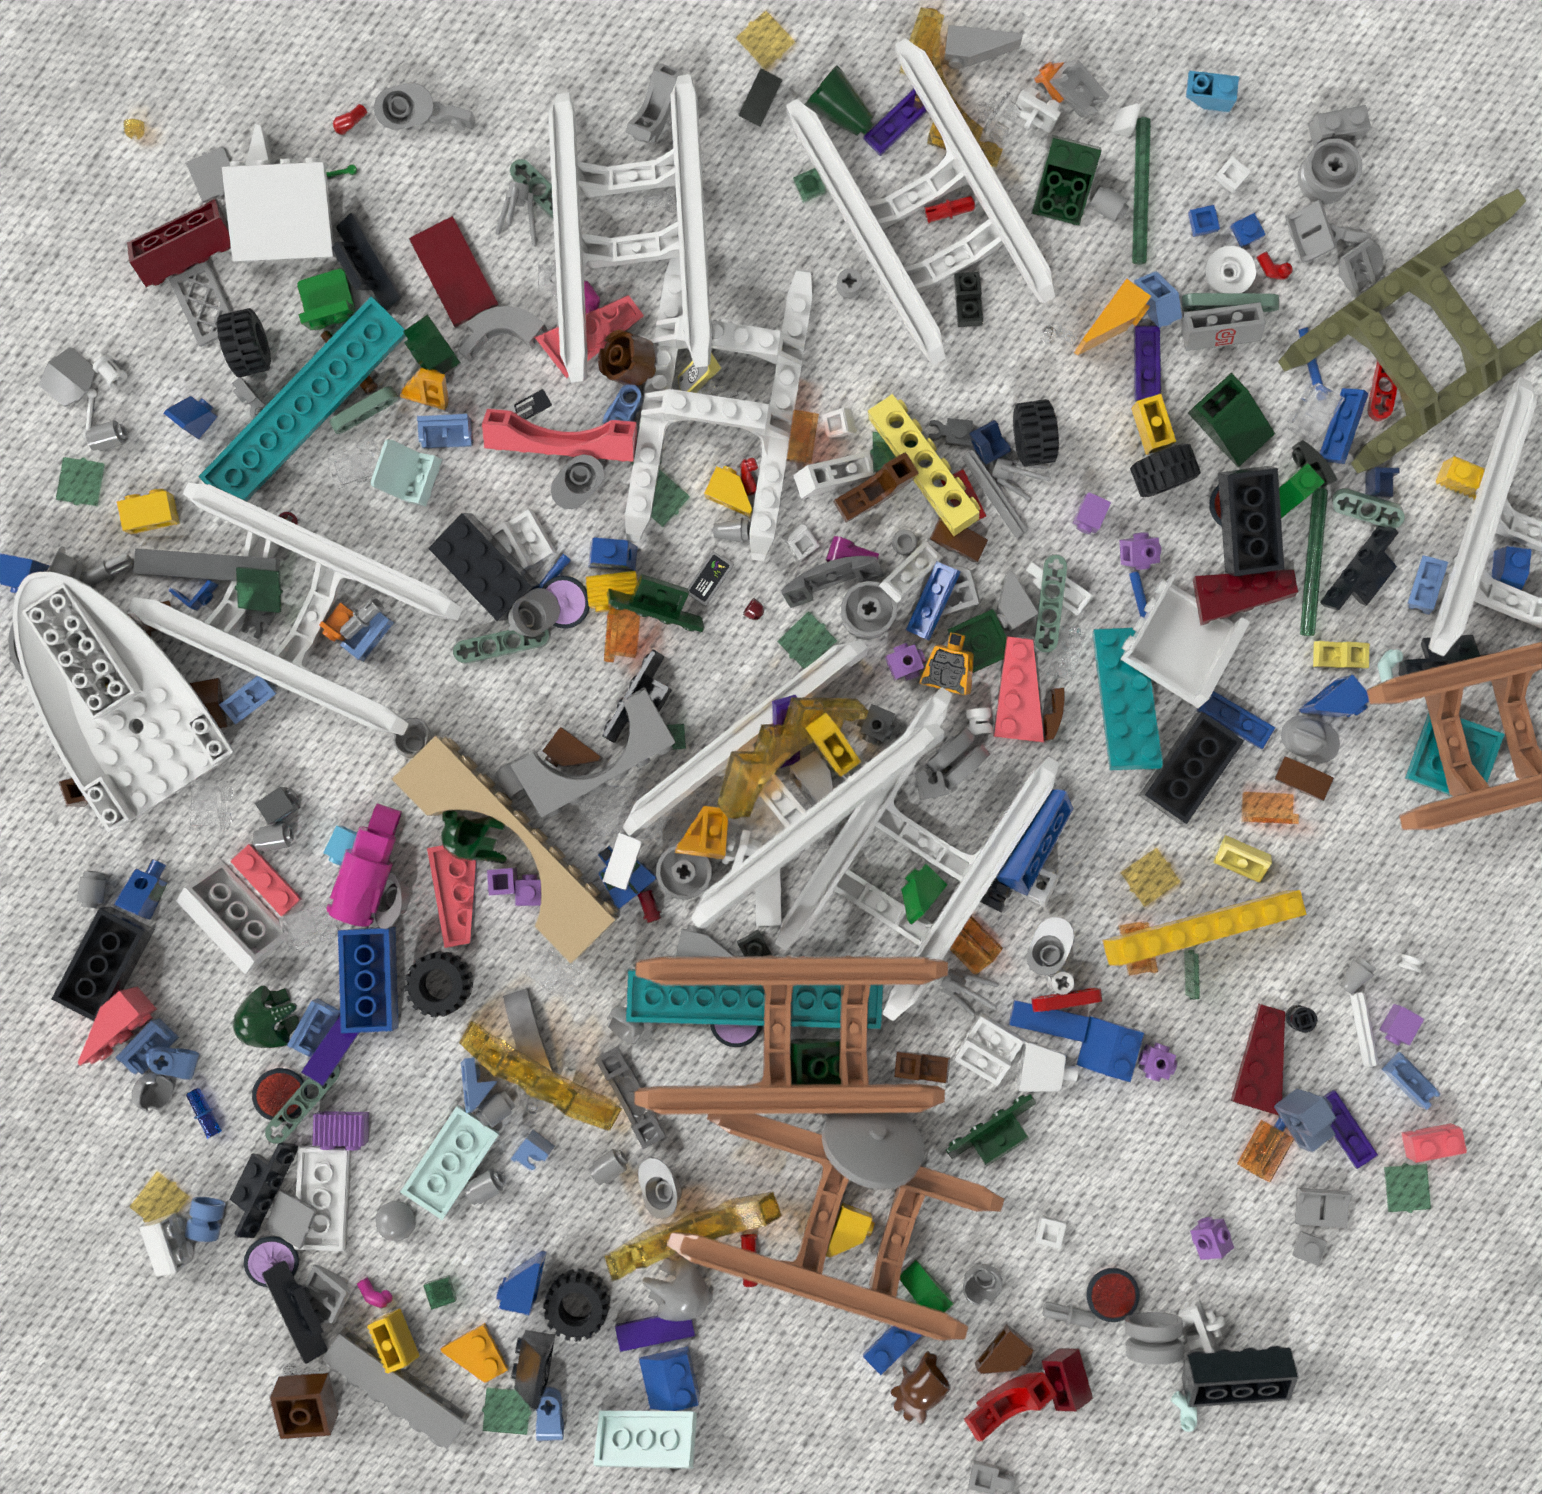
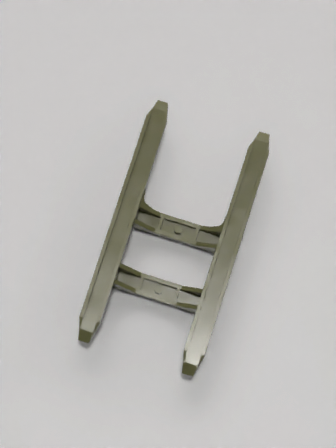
(1425, 280)

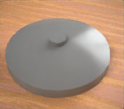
(873, 1148)

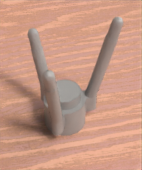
(517, 196)
(1007, 467)
(955, 983)

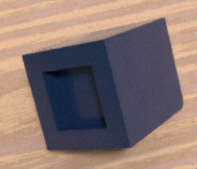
(989, 442)
(1380, 482)

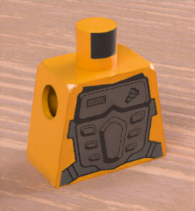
(950, 667)

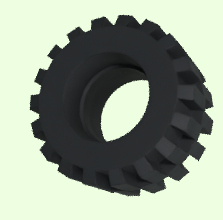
(243, 342)
(1035, 432)
(1165, 470)
(417, 984)
(576, 1326)

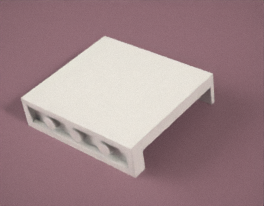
(278, 210)
(1178, 650)

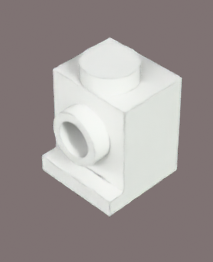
(1040, 896)

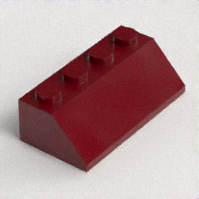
(179, 244)

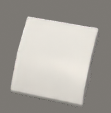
(525, 539)
(989, 1049)

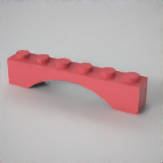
(510, 432)

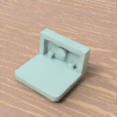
(405, 473)

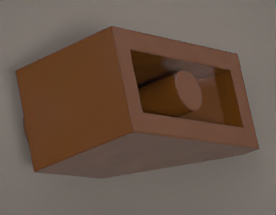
(568, 750)
(1005, 1353)

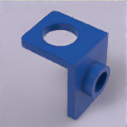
(203, 596)

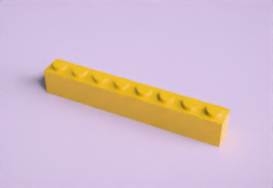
(1204, 927)

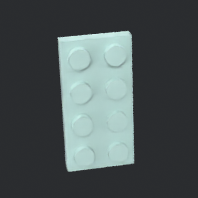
(449, 1162)
(645, 1439)

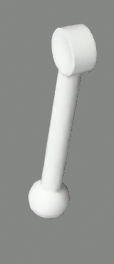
(91, 394)

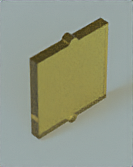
(765, 40)
(1150, 877)
(159, 1199)

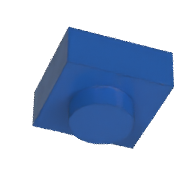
(1203, 220)
(1247, 230)

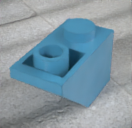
(1212, 90)

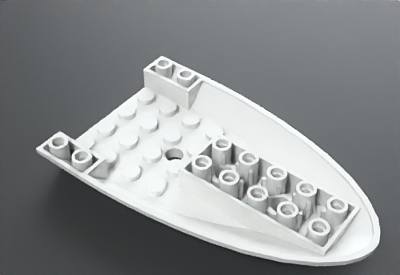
(92, 724)

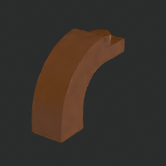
(877, 489)

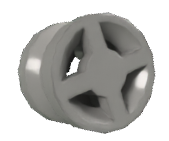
(849, 289)

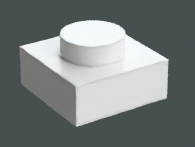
(1232, 174)
(1050, 1232)

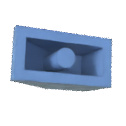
(1164, 299)

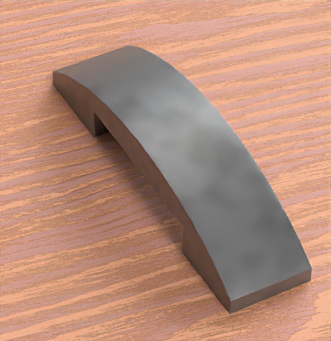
(828, 574)
(525, 1027)
(624, 1084)

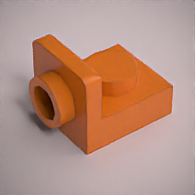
(1046, 74)
(335, 622)

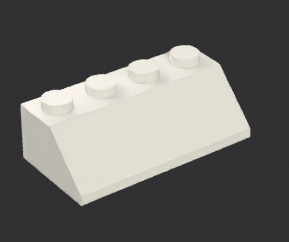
(232, 916)

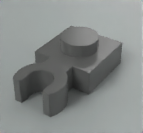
(955, 431)
(257, 621)

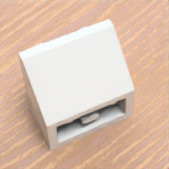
(167, 1244)

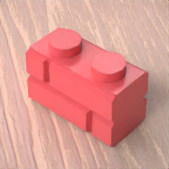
(1434, 1142)

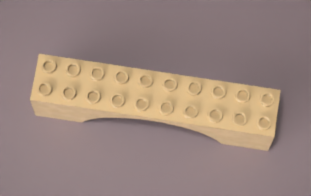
(570, 908)

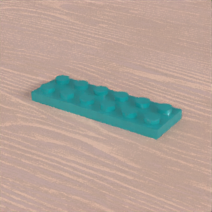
(1125, 705)

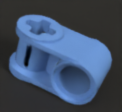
(622, 409)
(176, 1062)
(550, 1418)

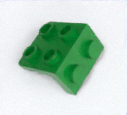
(325, 300)

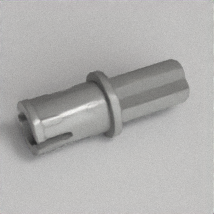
(107, 569)
(361, 618)
(1069, 1314)

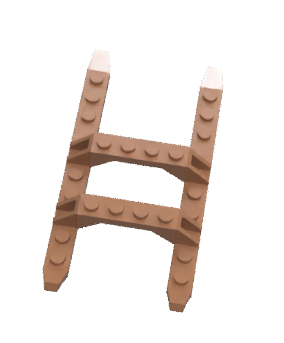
(1443, 692)
(774, 1092)
(804, 1275)

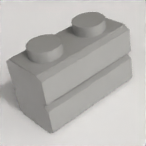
(1340, 124)

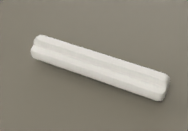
(1364, 1029)

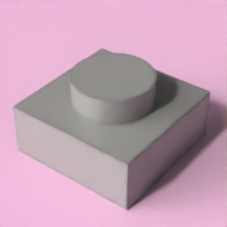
(1309, 1248)

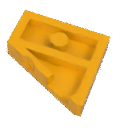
(427, 388)
(706, 835)
(477, 1354)

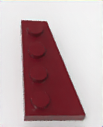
(1228, 594)
(1261, 1070)

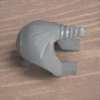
(682, 1298)

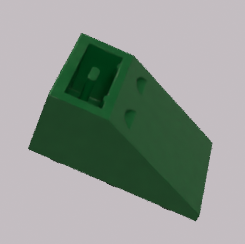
(1066, 180)
(1232, 420)

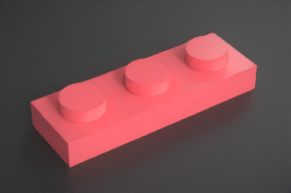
(266, 880)

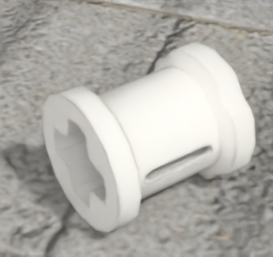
(109, 371)
(1061, 989)

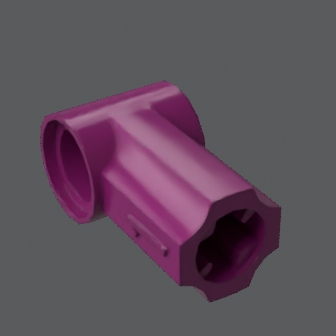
(845, 548)

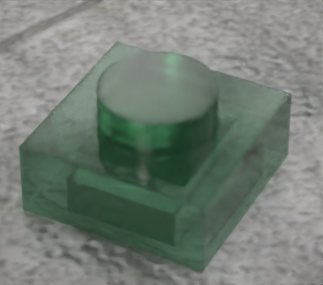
(809, 185)
(678, 733)
(440, 1292)

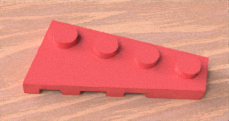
(599, 324)
(1018, 699)
(454, 894)

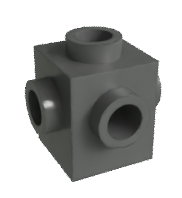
(879, 715)

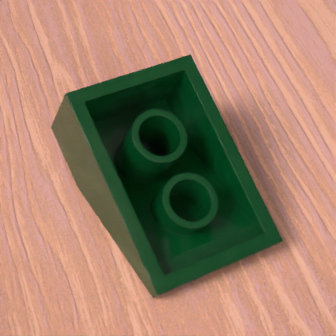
(815, 1061)

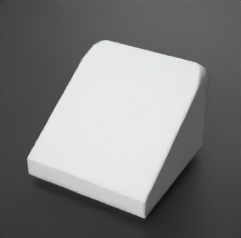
(1126, 120)
(839, 423)
(801, 541)

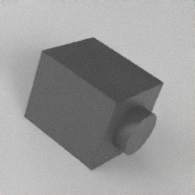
(278, 805)

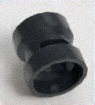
(996, 896)
(1295, 1016)

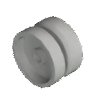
(1329, 171)
(867, 595)
(954, 755)
(674, 882)
(1154, 1338)

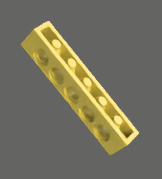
(953, 517)

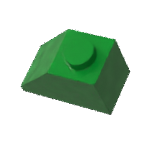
(1298, 488)
(921, 891)
(925, 1288)

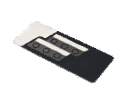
(531, 405)

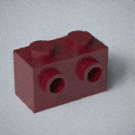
(1068, 1378)

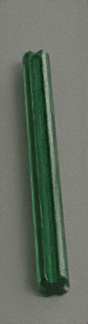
(1141, 191)
(1313, 562)

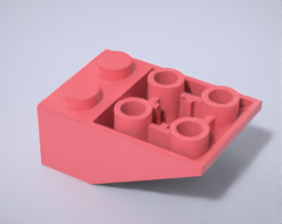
(115, 1022)

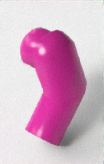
(592, 299)
(373, 1297)

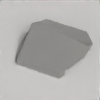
(1362, 267)
(67, 377)
(963, 594)
(328, 1292)

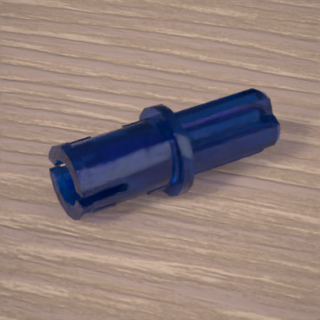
(203, 1113)

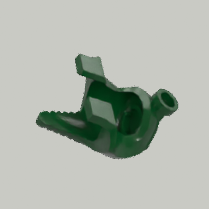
(467, 839)
(256, 1023)

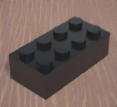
(1251, 520)
(482, 565)
(1191, 768)
(102, 962)
(1239, 1376)

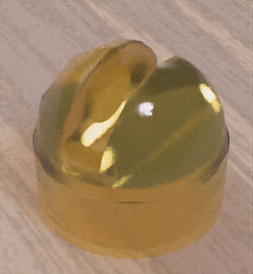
(134, 127)

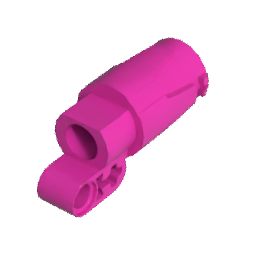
(365, 869)

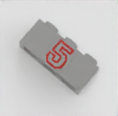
(1223, 326)

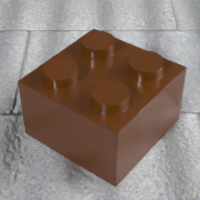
(304, 1406)

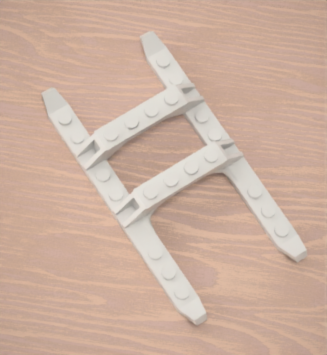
(962, 163)
(682, 239)
(768, 422)
(1488, 516)
(288, 662)
(800, 825)
(973, 871)

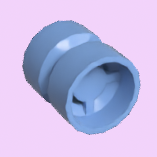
(204, 1220)

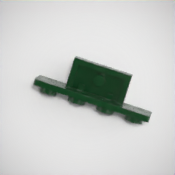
(659, 601)
(996, 1136)

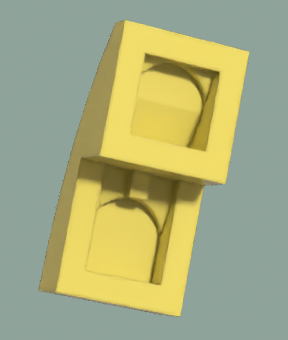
(1341, 654)

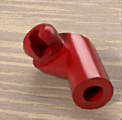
(349, 120)
(1273, 270)
(747, 476)

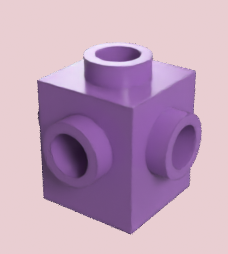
(1140, 551)
(897, 666)
(1149, 1057)
(1211, 1238)

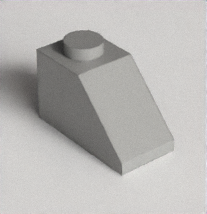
(1014, 604)

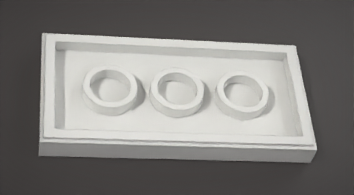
(324, 1186)

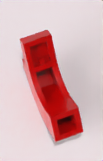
(1015, 1396)

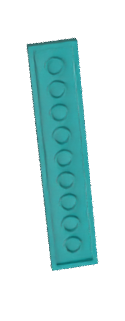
(305, 402)
(738, 1004)

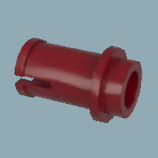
(649, 906)

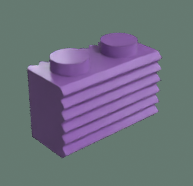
(340, 1129)

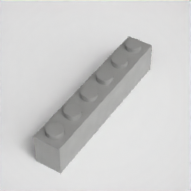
(397, 1390)

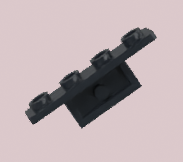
(363, 262)
(1365, 572)
(1462, 649)
(656, 690)
(259, 1187)
(296, 1311)

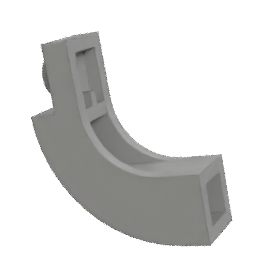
(656, 107)
(497, 322)

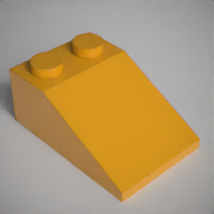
(1124, 309)

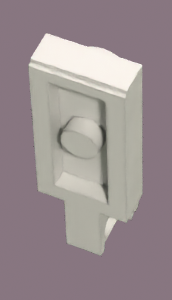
(1074, 597)

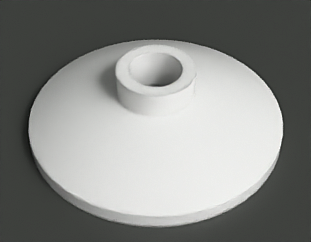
(1235, 260)

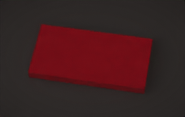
(453, 271)

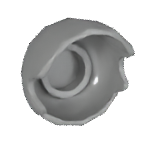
(414, 739)
(625, 1030)
(152, 1091)
(395, 1221)
(982, 1284)

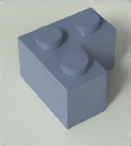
(1307, 1118)

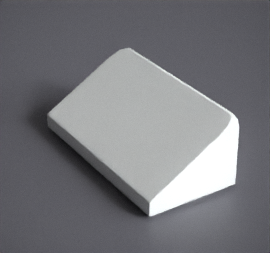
(622, 861)

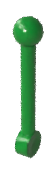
(351, 169)

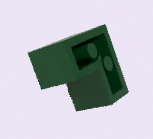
(429, 346)

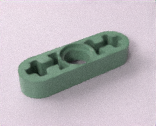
(539, 179)
(364, 409)
(1387, 506)

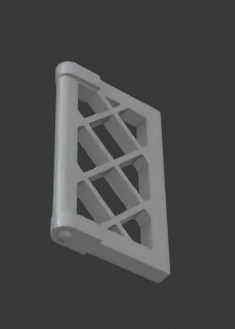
(184, 300)

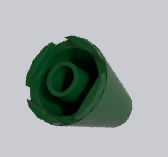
(841, 103)

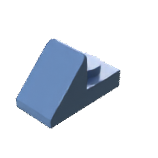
(473, 1091)

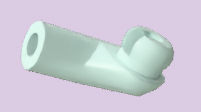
(1388, 662)
(1188, 1415)

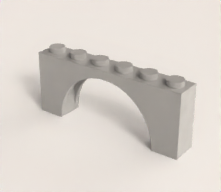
(554, 789)

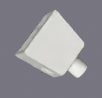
(1043, 1069)

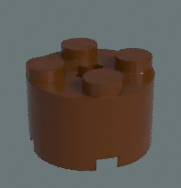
(627, 358)

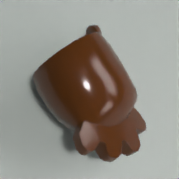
(920, 1389)

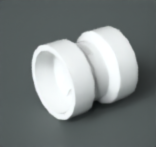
(979, 715)

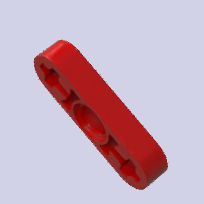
(1387, 403)
(1071, 999)

